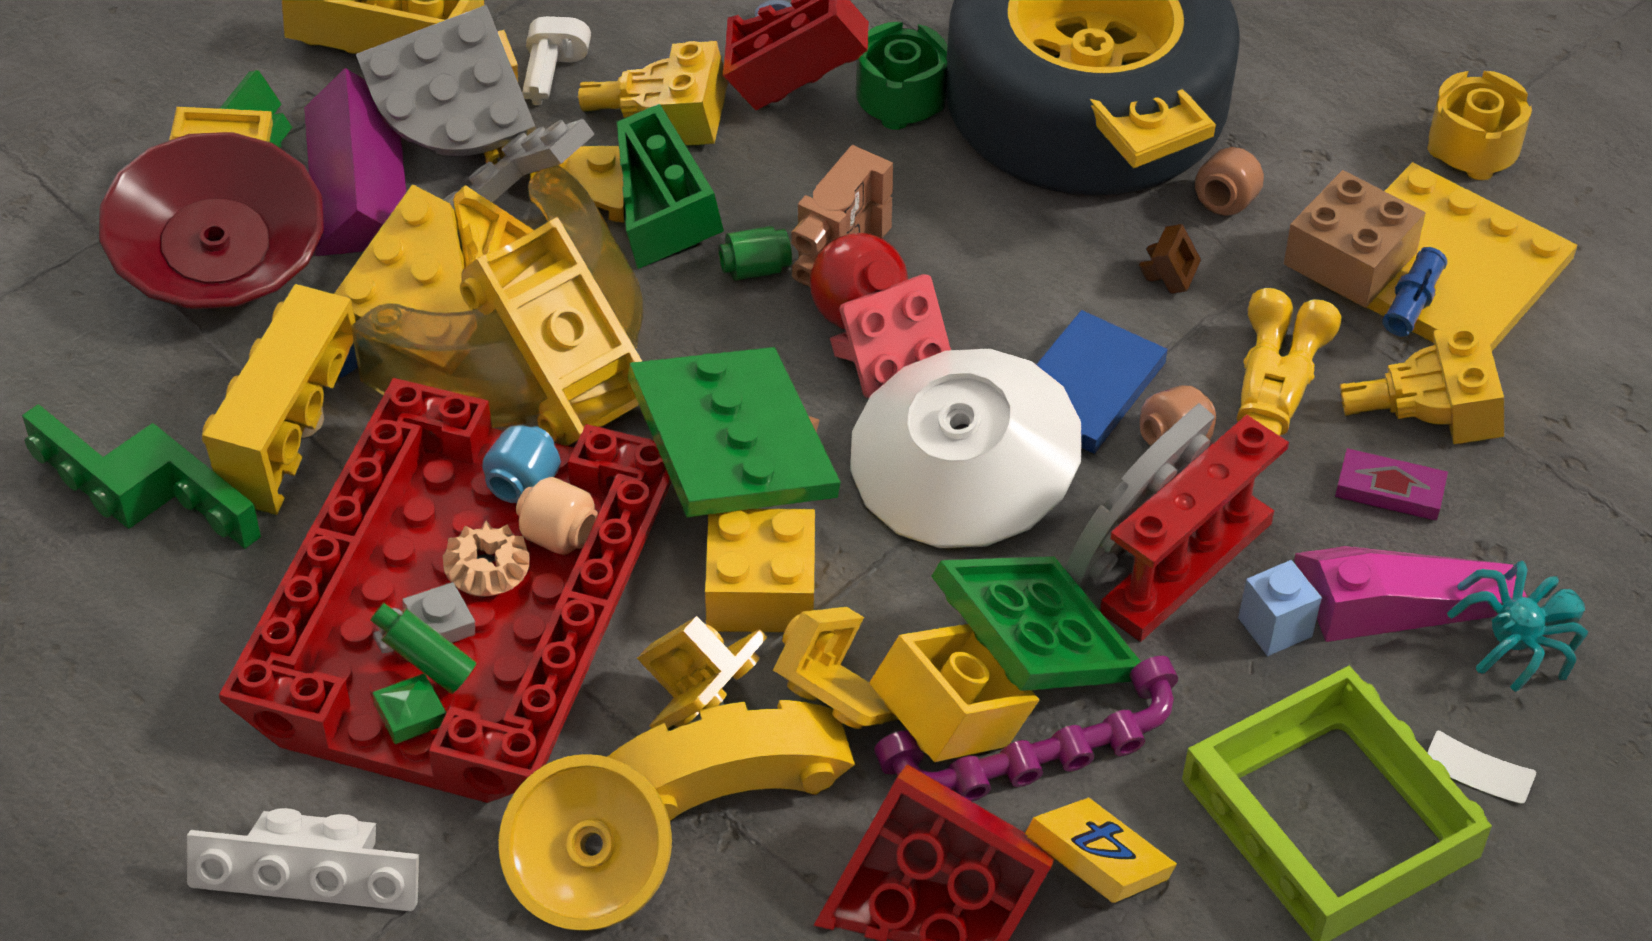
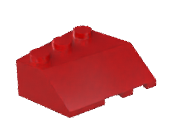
(936, 870)

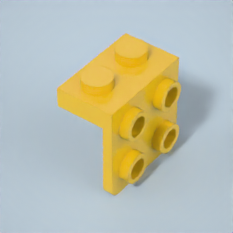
(812, 664)

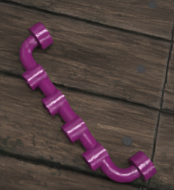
(1070, 745)

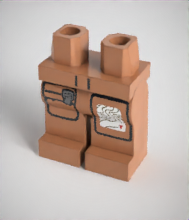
(846, 201)

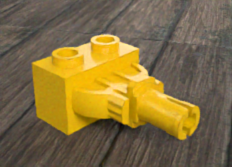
(685, 85)
(1440, 384)

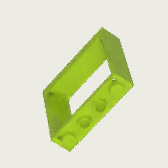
(1352, 705)

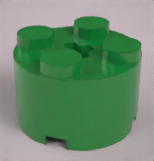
(902, 74)

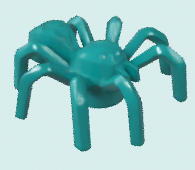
(1523, 622)

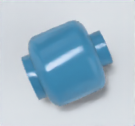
(519, 461)

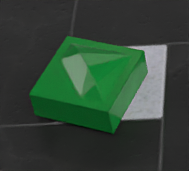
(409, 708)

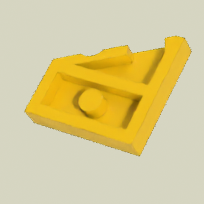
(601, 175)
(484, 225)

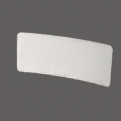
(1482, 770)

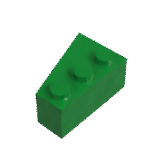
(663, 189)

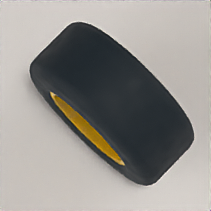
(1036, 110)

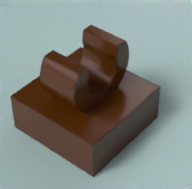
(1172, 259)

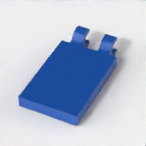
(1101, 372)

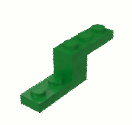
(141, 477)

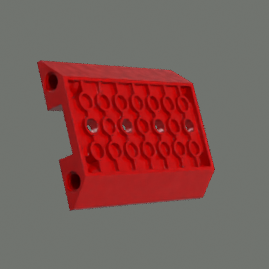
(384, 539)

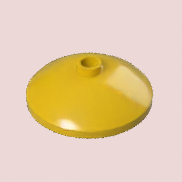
(547, 834)

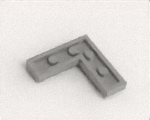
(527, 155)

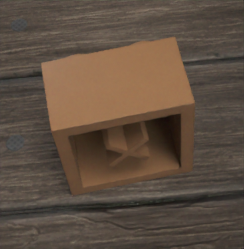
(1354, 238)

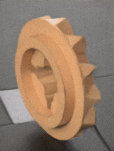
(479, 575)

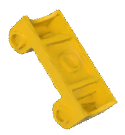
(559, 328)

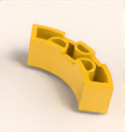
(740, 752)

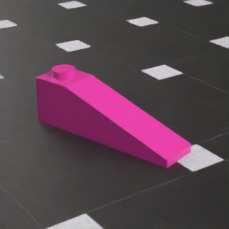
(1392, 590)

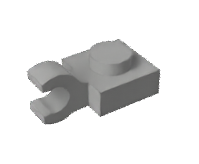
(441, 610)

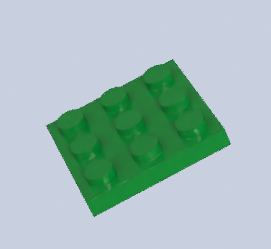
(1036, 622)

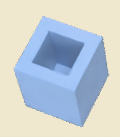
(1279, 607)

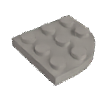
(449, 86)
(1168, 456)

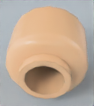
(556, 515)

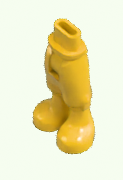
(1277, 383)

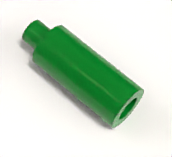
(424, 647)

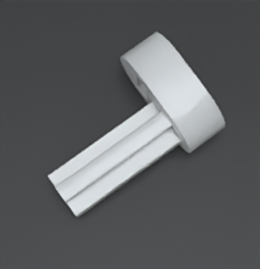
(547, 44)

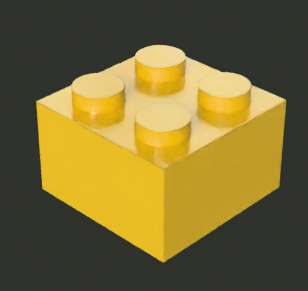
(759, 568)
(951, 693)

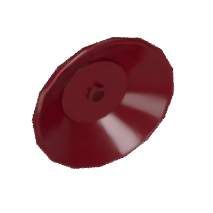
(202, 189)

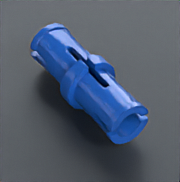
(1415, 291)

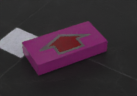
(1391, 484)

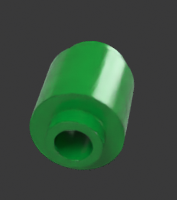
(755, 253)

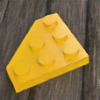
(411, 260)

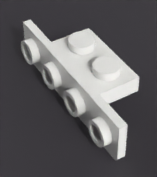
(305, 861)

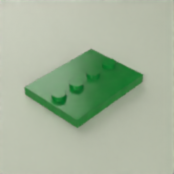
(732, 431)

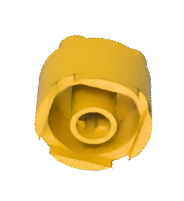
(1479, 123)

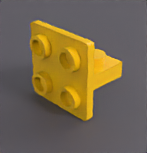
(695, 667)

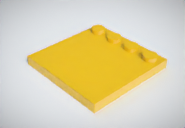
(1493, 257)

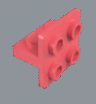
(891, 331)

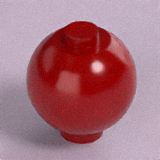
(851, 269)

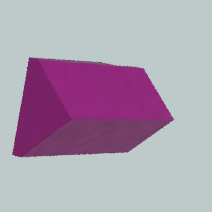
(353, 164)

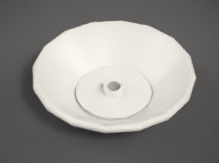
(974, 480)

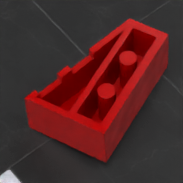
(791, 47)

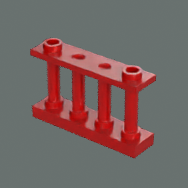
(1192, 528)

